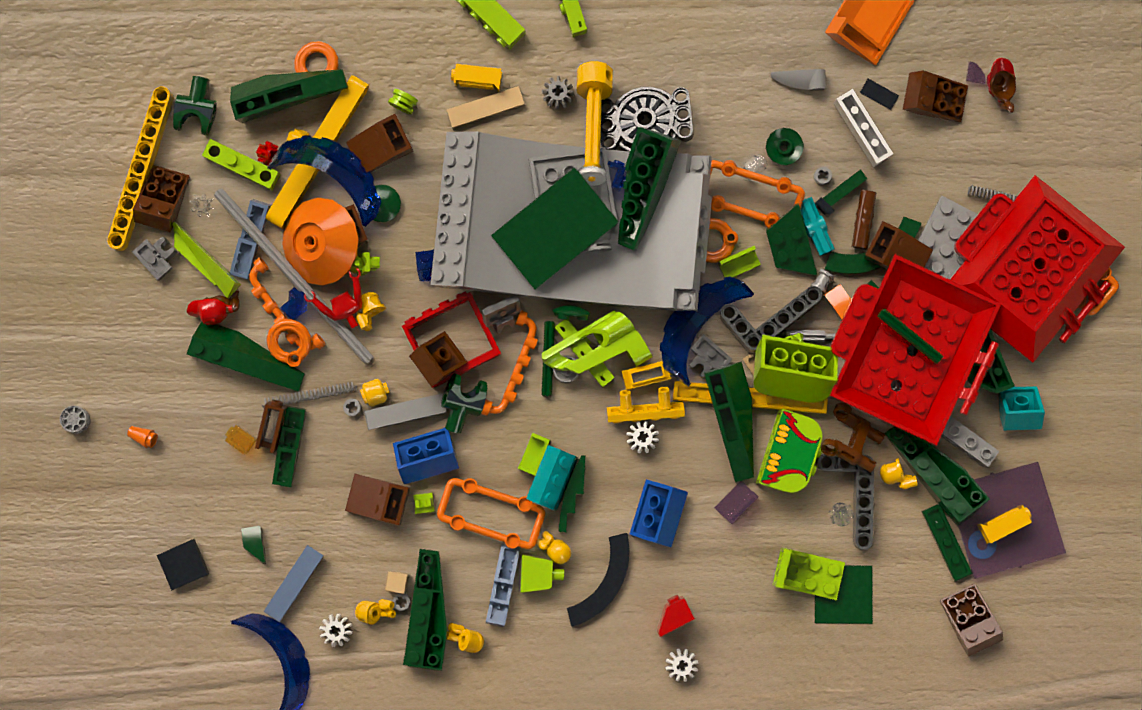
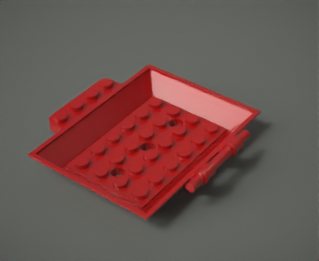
(1001, 257)
(879, 355)

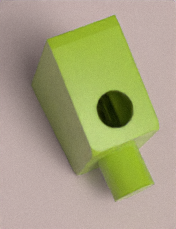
(538, 574)

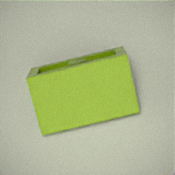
(739, 263)

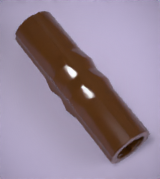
(864, 219)

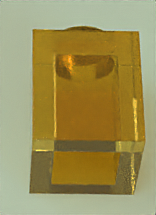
(240, 439)

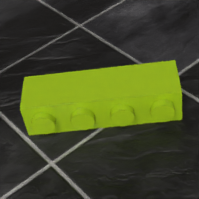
(495, 20)

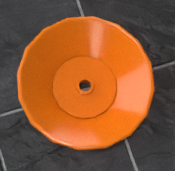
(333, 236)

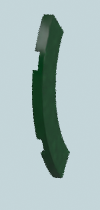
(855, 262)

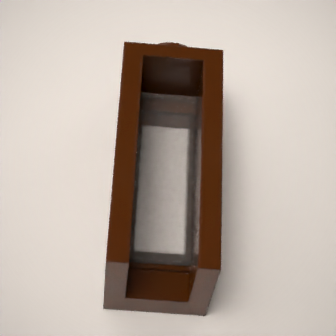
(271, 425)

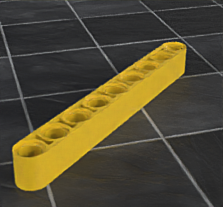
(331, 128)
(137, 160)

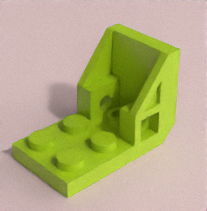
(808, 573)

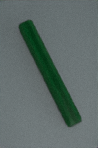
(910, 336)
(547, 372)

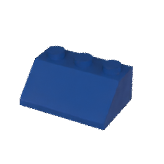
(425, 456)
(658, 513)

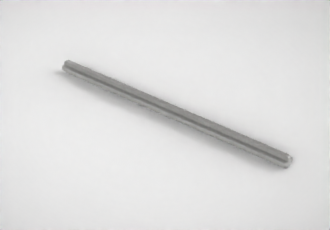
(290, 272)

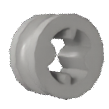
(823, 170)
(347, 410)
(398, 606)

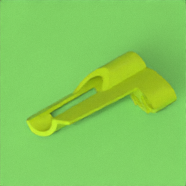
(614, 335)

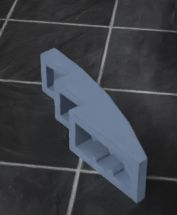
(502, 586)

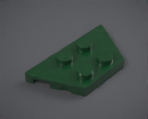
(790, 243)

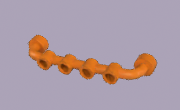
(271, 306)
(522, 361)

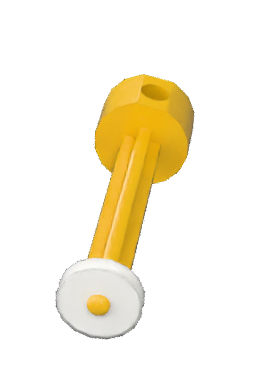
(594, 84)

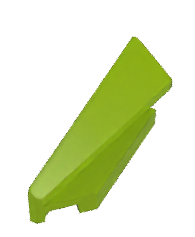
(204, 261)

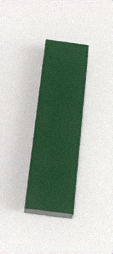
(946, 542)

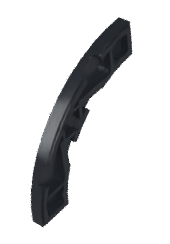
(608, 587)

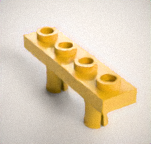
(655, 411)

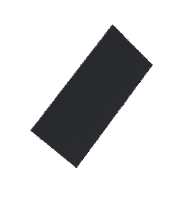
(879, 94)

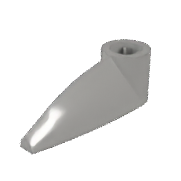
(802, 79)

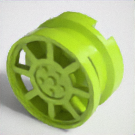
(402, 101)

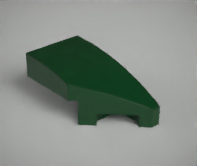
(253, 542)

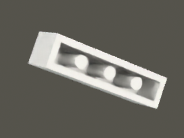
(863, 128)

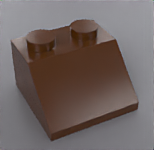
(437, 358)

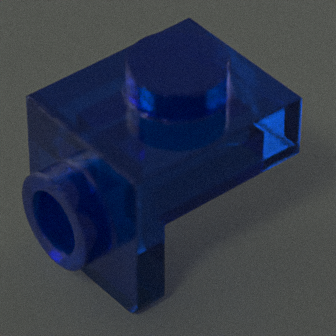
(620, 175)
(424, 264)
(295, 305)

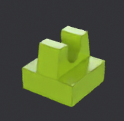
(424, 503)

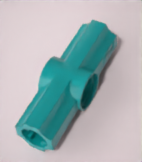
(816, 227)

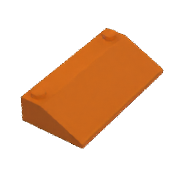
(868, 25)

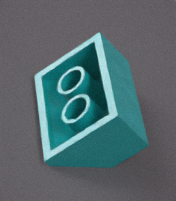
(552, 478)

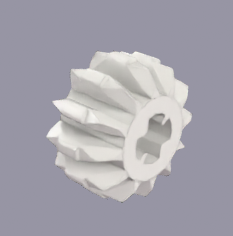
(637, 433)
(338, 624)
(687, 668)

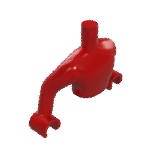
(343, 305)

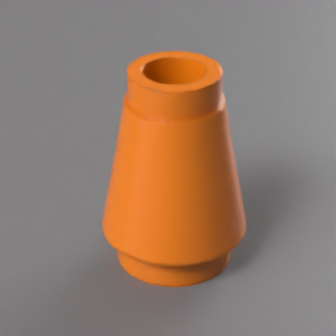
(144, 437)

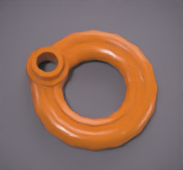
(315, 47)
(728, 246)
(278, 353)

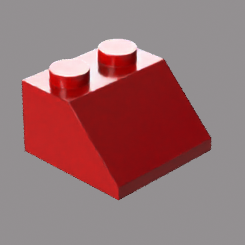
(674, 615)

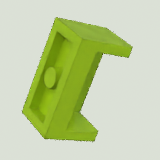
(533, 454)

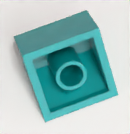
(1021, 409)

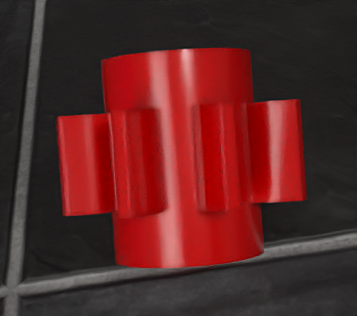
(266, 152)

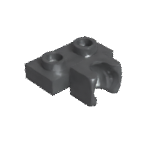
(155, 257)
(501, 313)
(709, 355)

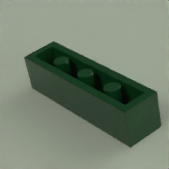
(845, 188)

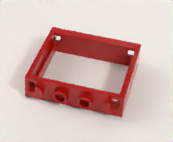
(444, 307)

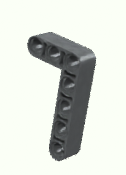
(773, 323)
(859, 492)

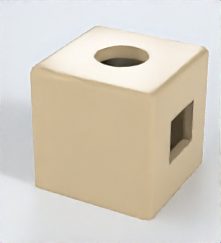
(396, 582)

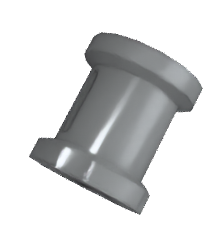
(823, 280)

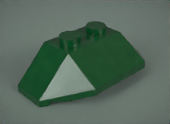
(997, 377)

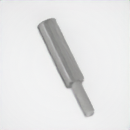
(811, 335)

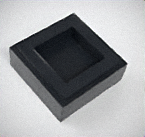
(824, 207)

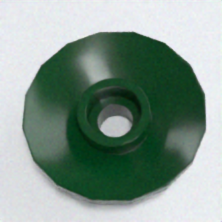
(786, 137)

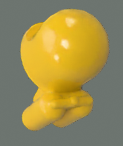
(370, 307)
(893, 473)
(556, 549)
(371, 611)
(467, 639)

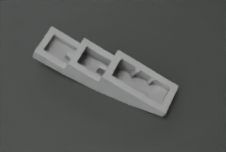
(404, 412)

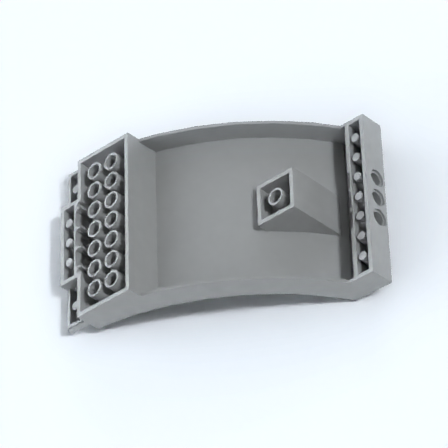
(490, 182)

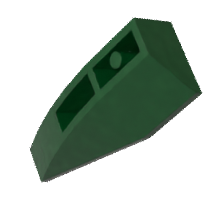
(282, 91)
(734, 415)
(940, 475)
(428, 617)

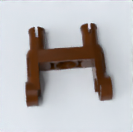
(861, 429)

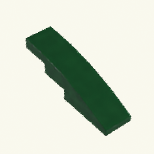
(289, 446)
(575, 486)

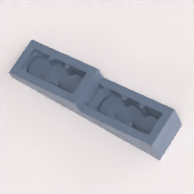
(246, 246)
(293, 583)

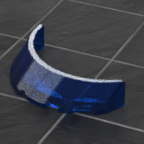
(339, 164)
(684, 325)
(290, 653)

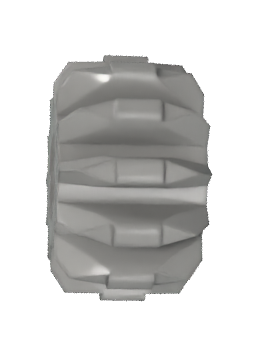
(563, 96)

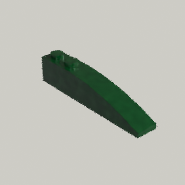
(646, 178)
(240, 353)

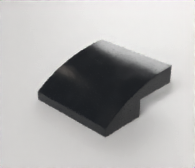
(183, 564)

